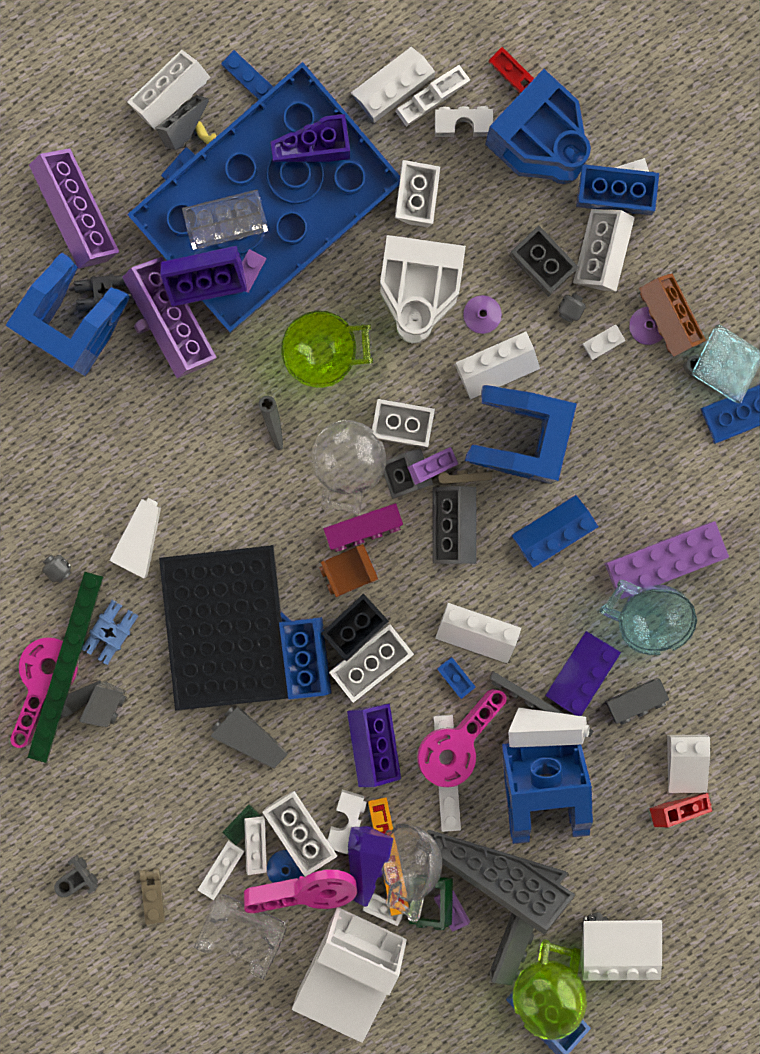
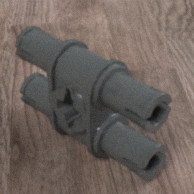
(97, 285)

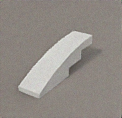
(432, 95)

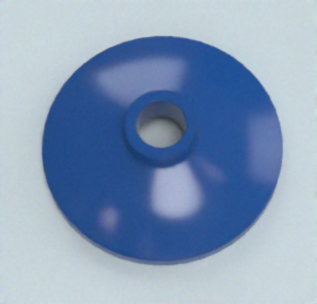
(277, 862)

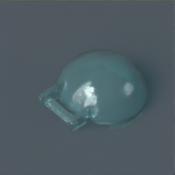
(652, 617)

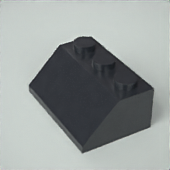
(355, 627)

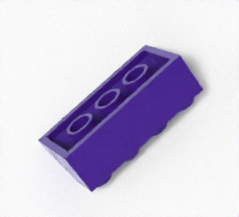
(203, 276)
(583, 674)
(374, 745)

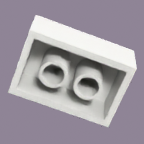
(403, 423)

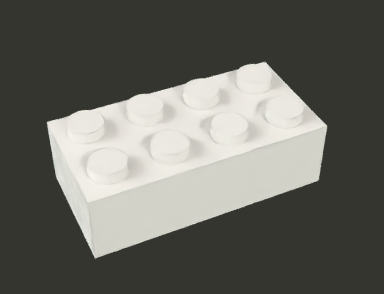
(371, 663)

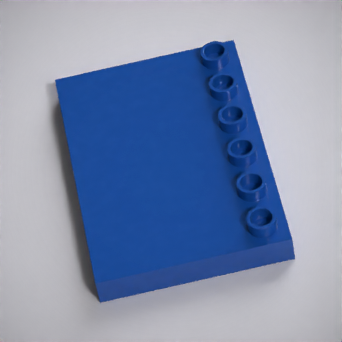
(302, 202)

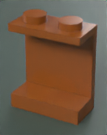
(348, 571)

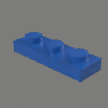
(246, 75)

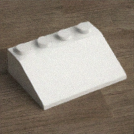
(621, 950)

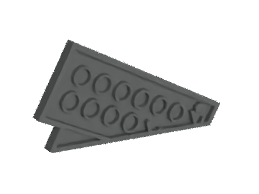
(518, 884)

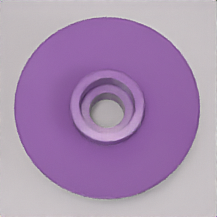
(475, 321)
(639, 329)

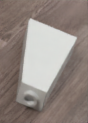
(137, 542)
(546, 729)

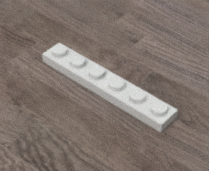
(448, 795)

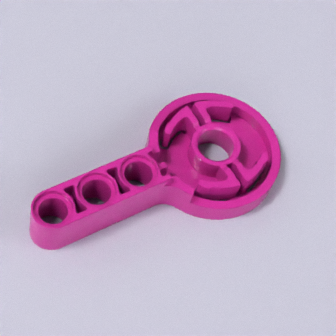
(36, 685)
(459, 743)
(317, 890)

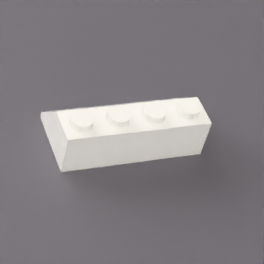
(393, 84)
(169, 89)
(604, 249)
(498, 364)
(478, 633)
(299, 833)

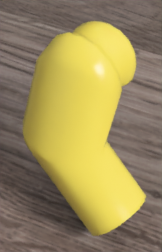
(202, 133)

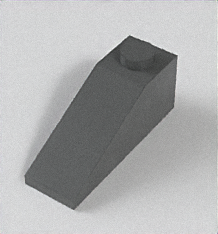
(181, 124)

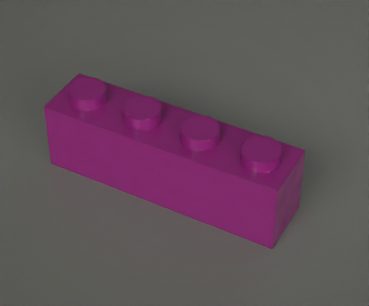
(362, 527)

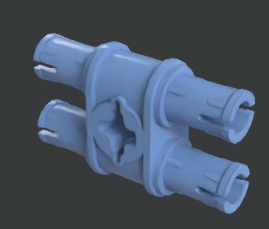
(120, 631)

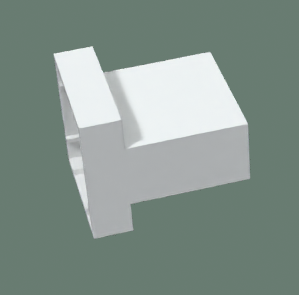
(350, 975)

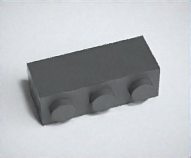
(637, 701)

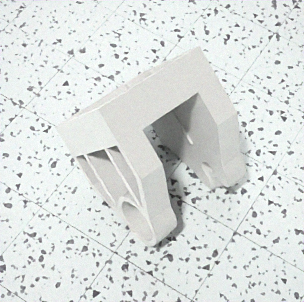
(420, 283)

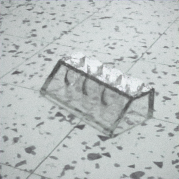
(225, 219)

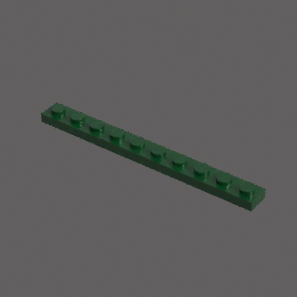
(65, 667)

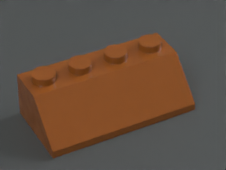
(672, 314)

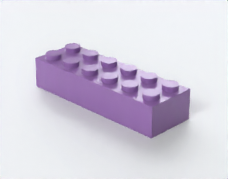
(73, 208)
(172, 327)
(669, 558)

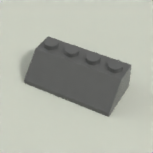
(454, 525)
(511, 951)

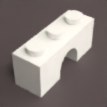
(448, 118)
(351, 805)

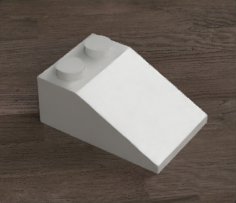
(688, 763)

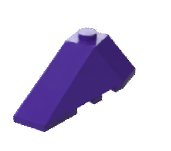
(316, 142)
(367, 854)

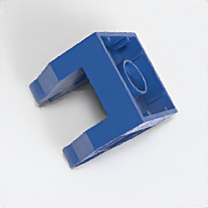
(541, 132)
(41, 305)
(552, 440)
(530, 792)

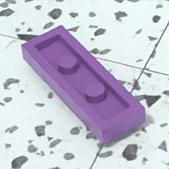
(432, 465)

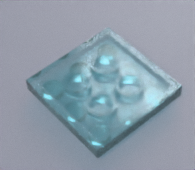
(727, 364)

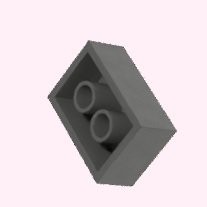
(543, 261)

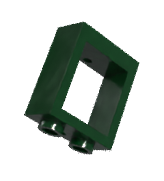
(446, 901)

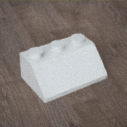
(417, 193)

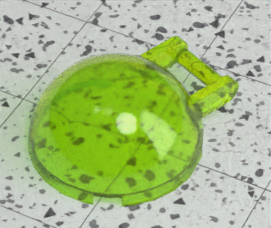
(322, 348)
(551, 994)

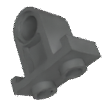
(76, 878)

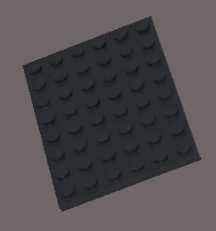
(223, 627)

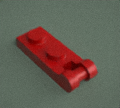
(510, 69)

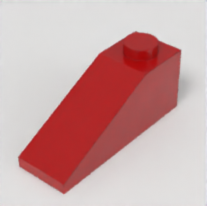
(680, 810)

